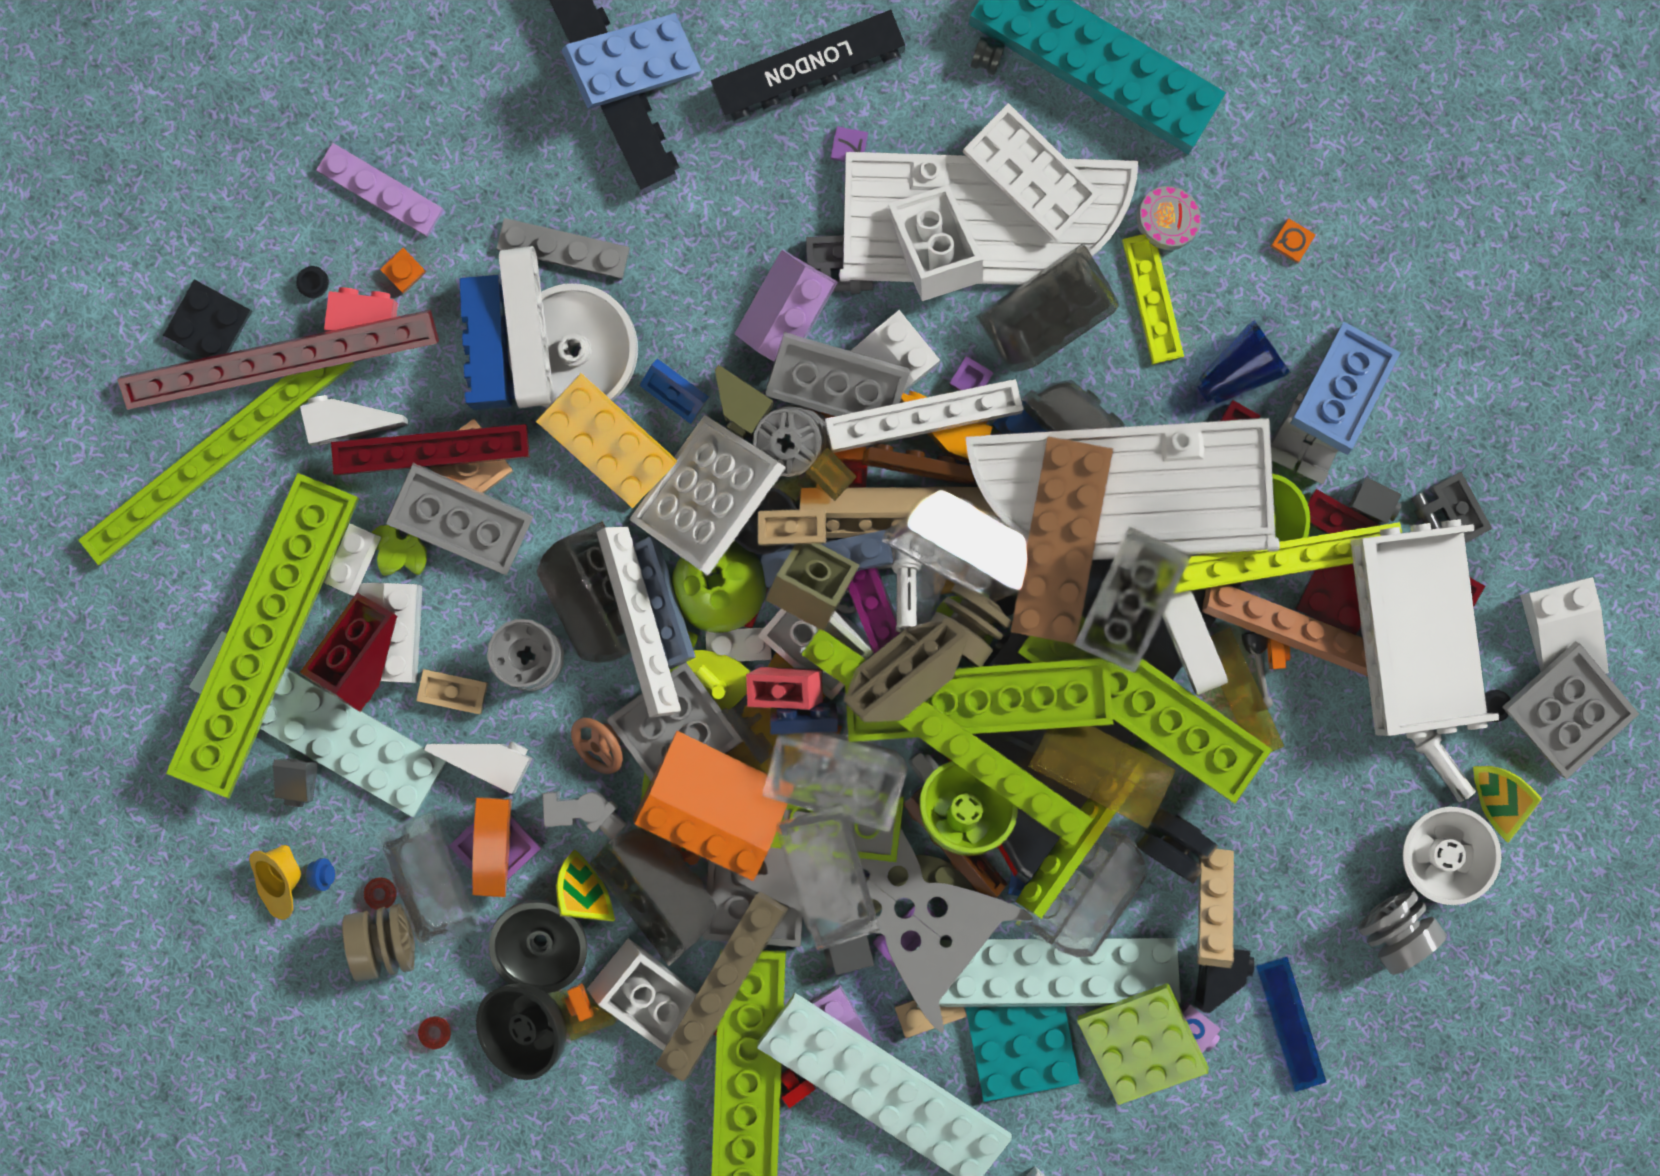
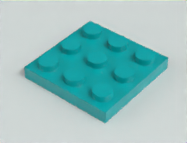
(1021, 1049)

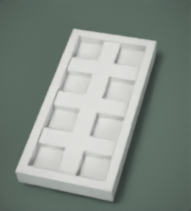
(1031, 172)

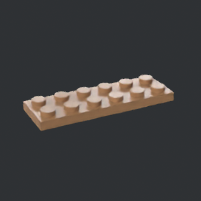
(1062, 539)

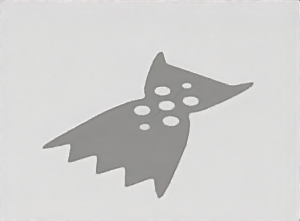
(931, 967)

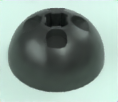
(521, 1030)

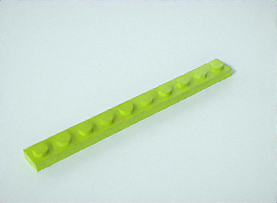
(206, 461)
(963, 748)

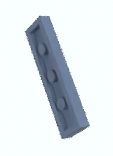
(862, 549)
(664, 603)

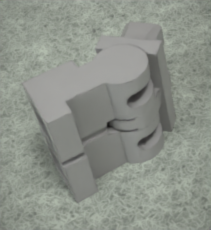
(1289, 447)
(590, 807)

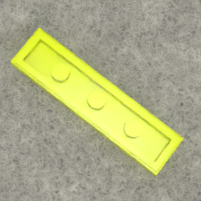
(1152, 299)

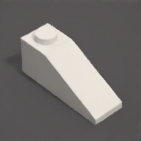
(338, 420)
(494, 763)

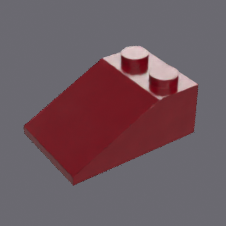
(353, 653)

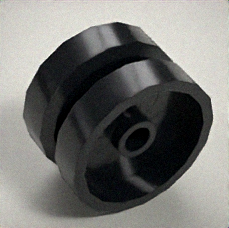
(1176, 842)

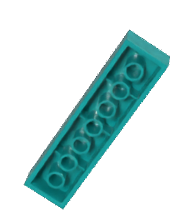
(1104, 65)

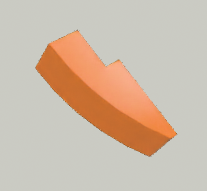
(491, 846)

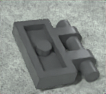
(826, 254)
(1456, 502)

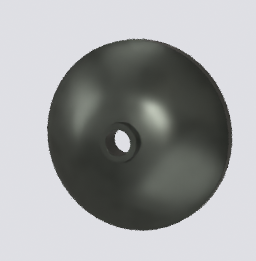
(525, 960)

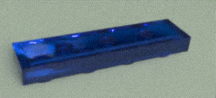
(1290, 1023)

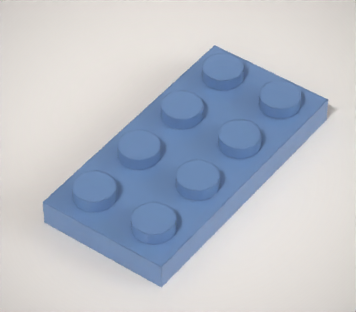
(631, 60)
(1345, 388)

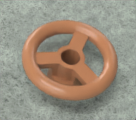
(602, 742)

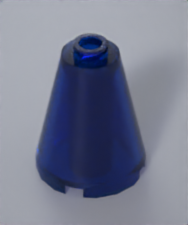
(1242, 366)

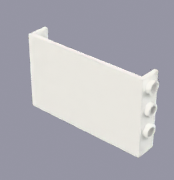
(1420, 630)

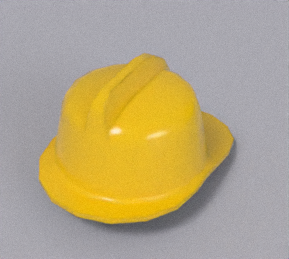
(275, 878)

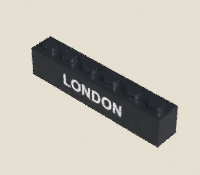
(809, 66)

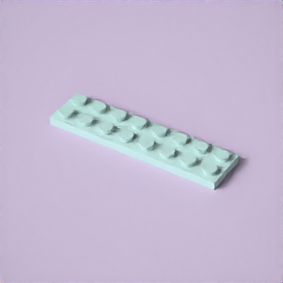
(344, 739)
(1039, 975)
(883, 1089)

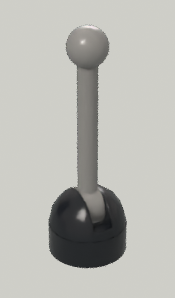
(1256, 645)

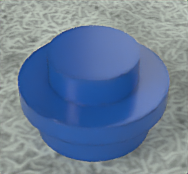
(320, 874)

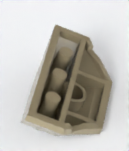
(906, 671)

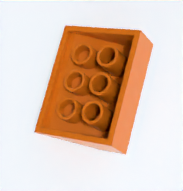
(711, 806)

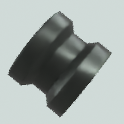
(987, 56)

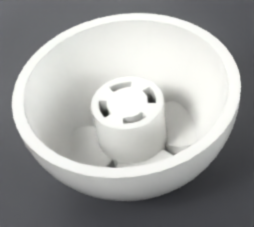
(1469, 865)

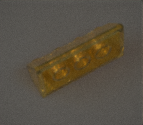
(1104, 771)

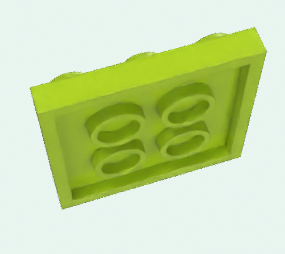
(1143, 1044)

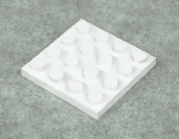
(707, 494)

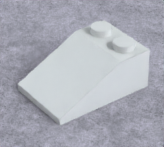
(936, 243)
(901, 345)
(1563, 616)
(642, 993)

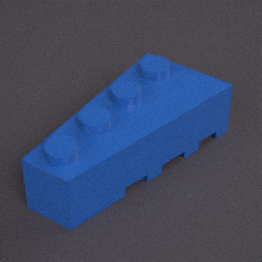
(485, 343)

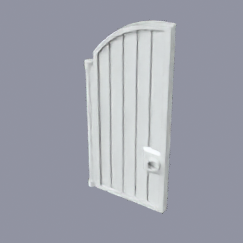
(1007, 238)
(1180, 483)

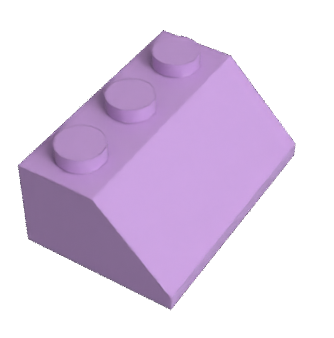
(785, 303)

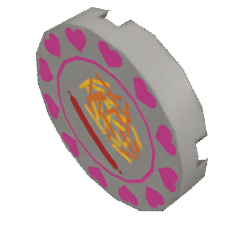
(1168, 217)

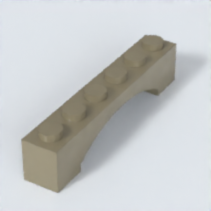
(721, 986)

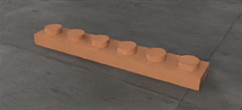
(1286, 626)

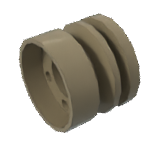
(975, 618)
(385, 941)

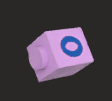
(1203, 1029)

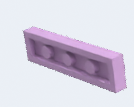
(380, 189)

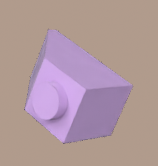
(839, 1007)

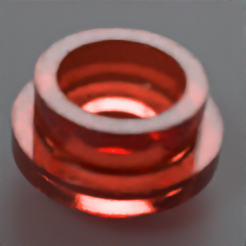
(390, 893)
(427, 1040)

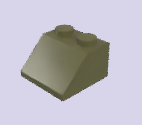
(741, 403)
(812, 583)

